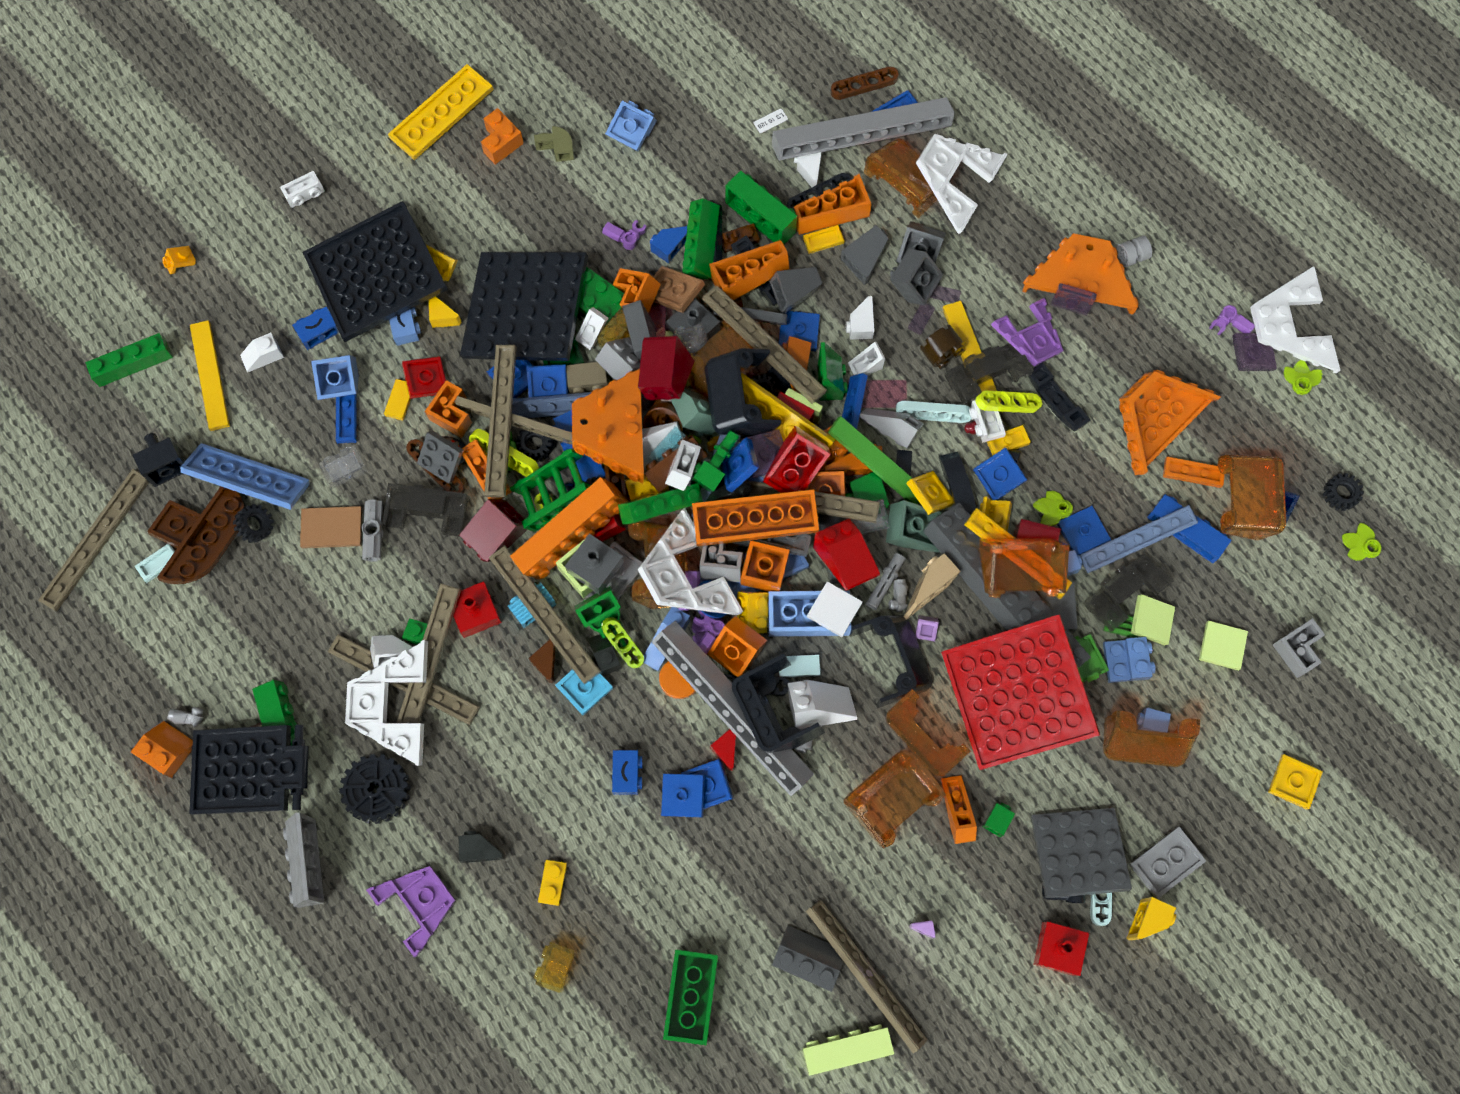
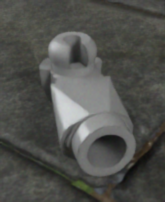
(900, 594)
(183, 717)

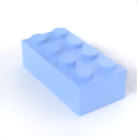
(789, 614)

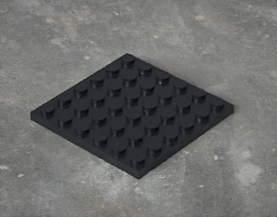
(374, 271)
(525, 303)

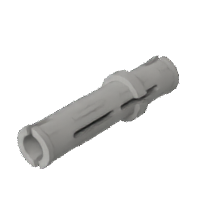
(896, 562)

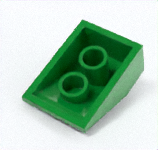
(831, 373)

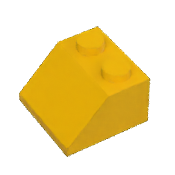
(1151, 918)

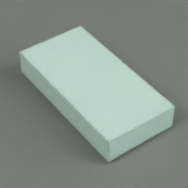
(153, 565)
(802, 666)

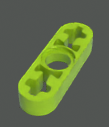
(622, 634)

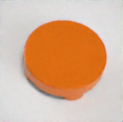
(673, 683)

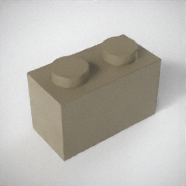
(585, 377)

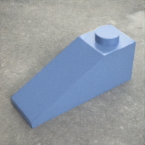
(653, 656)

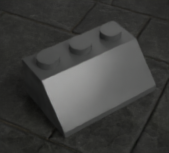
(808, 958)

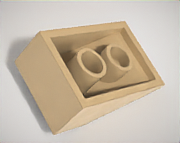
(935, 579)

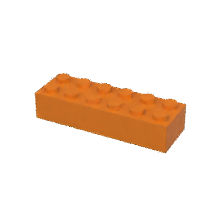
(755, 517)
(568, 529)

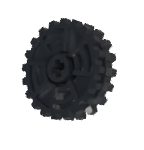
(361, 781)

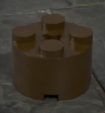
(943, 346)

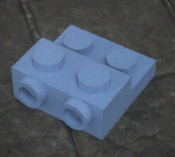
(631, 125)
(1128, 659)

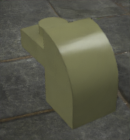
(559, 141)

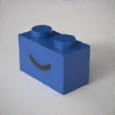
(315, 328)
(626, 772)

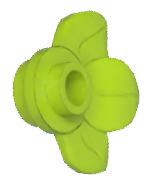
(1302, 375)
(1051, 509)
(1359, 541)

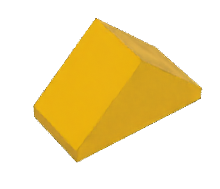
(441, 315)

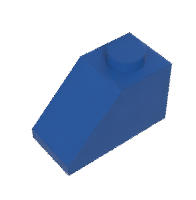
(668, 242)

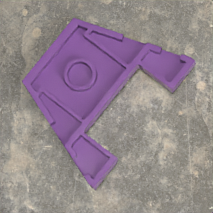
(1037, 341)
(425, 899)

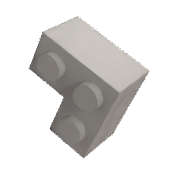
(618, 358)
(720, 563)
(1296, 648)

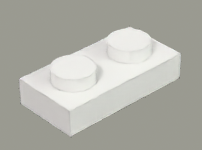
(591, 328)

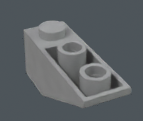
(896, 425)

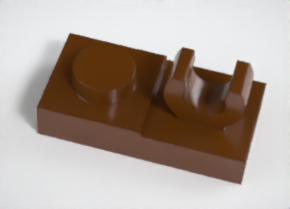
(734, 235)

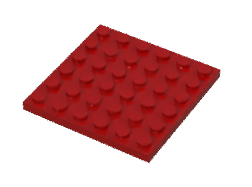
(1020, 692)

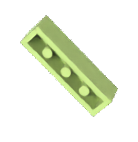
(848, 1050)

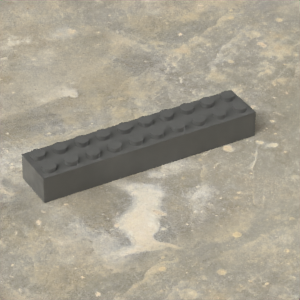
(962, 548)

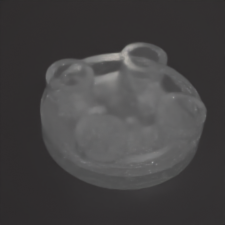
(692, 337)

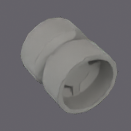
(1132, 251)

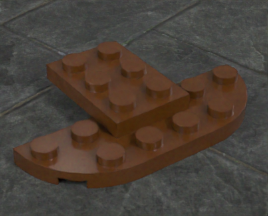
(198, 537)

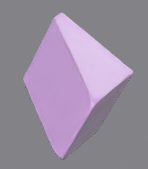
(926, 628)
(925, 928)

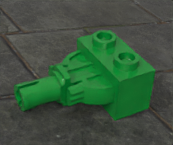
(707, 473)
(597, 609)

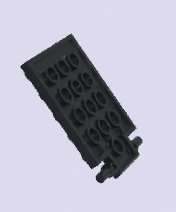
(247, 769)

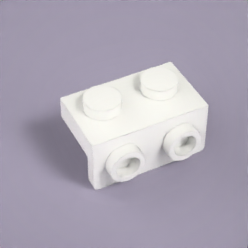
(302, 189)
(988, 423)

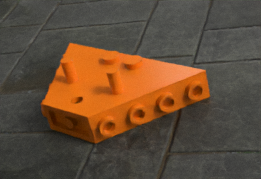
(1087, 265)
(1159, 415)
(613, 426)

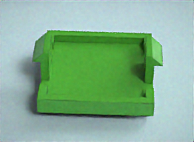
(1095, 665)

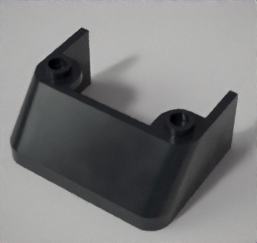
(727, 394)
(917, 673)
(751, 695)

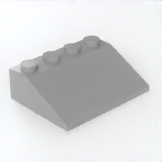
(303, 861)

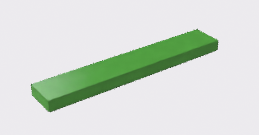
(872, 458)

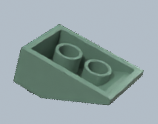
(694, 411)
(907, 526)

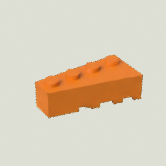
(834, 207)
(749, 269)

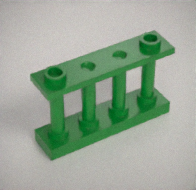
(539, 519)

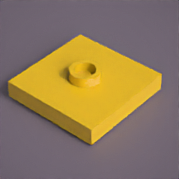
(930, 492)
(1295, 781)

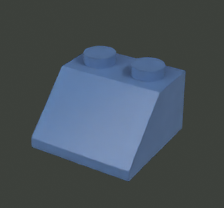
(335, 377)

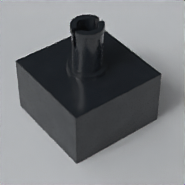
(160, 460)

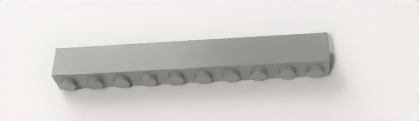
(862, 128)
(718, 694)

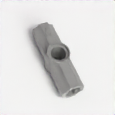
(372, 542)

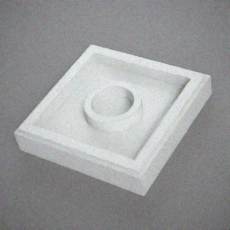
(834, 609)

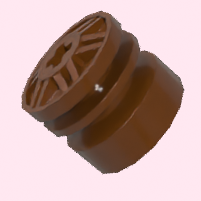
(661, 413)

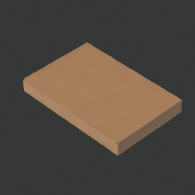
(676, 289)
(331, 527)

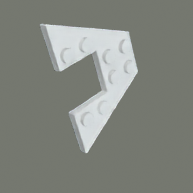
(940, 162)
(1276, 327)
(668, 582)
(369, 698)

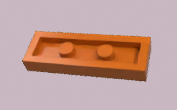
(1193, 472)

